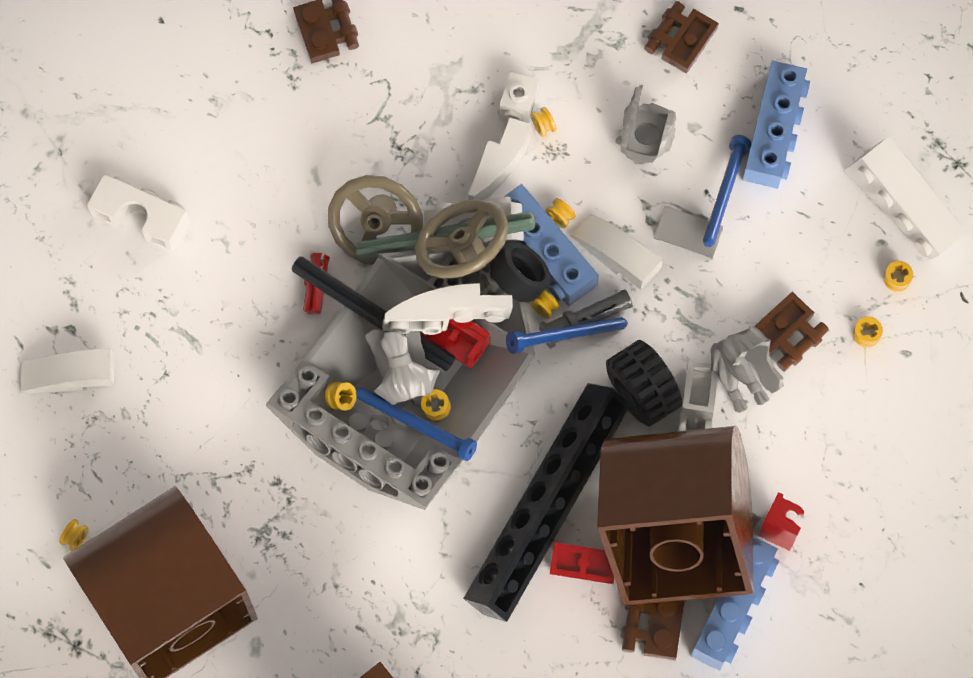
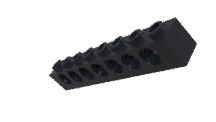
(546, 502)

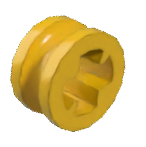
(543, 121)
(560, 212)
(904, 268)
(545, 304)
(866, 340)
(348, 396)
(443, 412)
(73, 534)

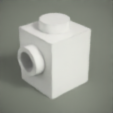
(519, 97)

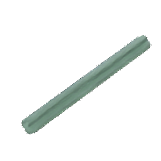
(406, 242)

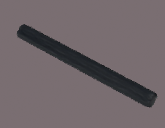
(363, 307)

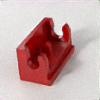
(463, 340)
(779, 528)
(581, 563)

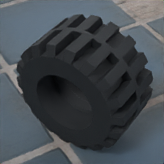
(644, 382)

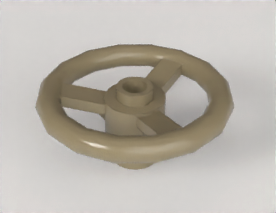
(377, 213)
(463, 241)

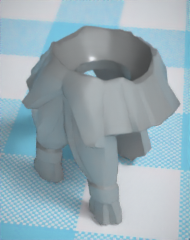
(648, 114)
(730, 364)
(401, 365)

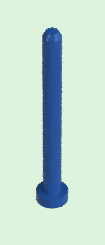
(739, 146)
(517, 341)
(465, 448)

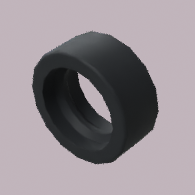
(533, 276)

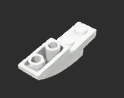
(434, 308)

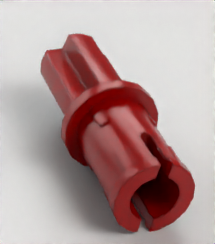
(314, 296)

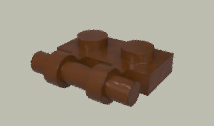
(317, 31)
(689, 40)
(783, 322)
(662, 631)

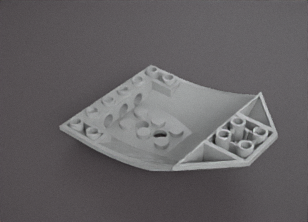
(399, 458)

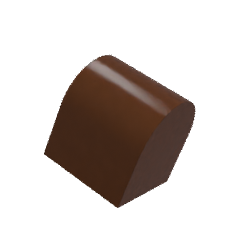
(677, 515)
(161, 586)

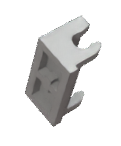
(685, 231)

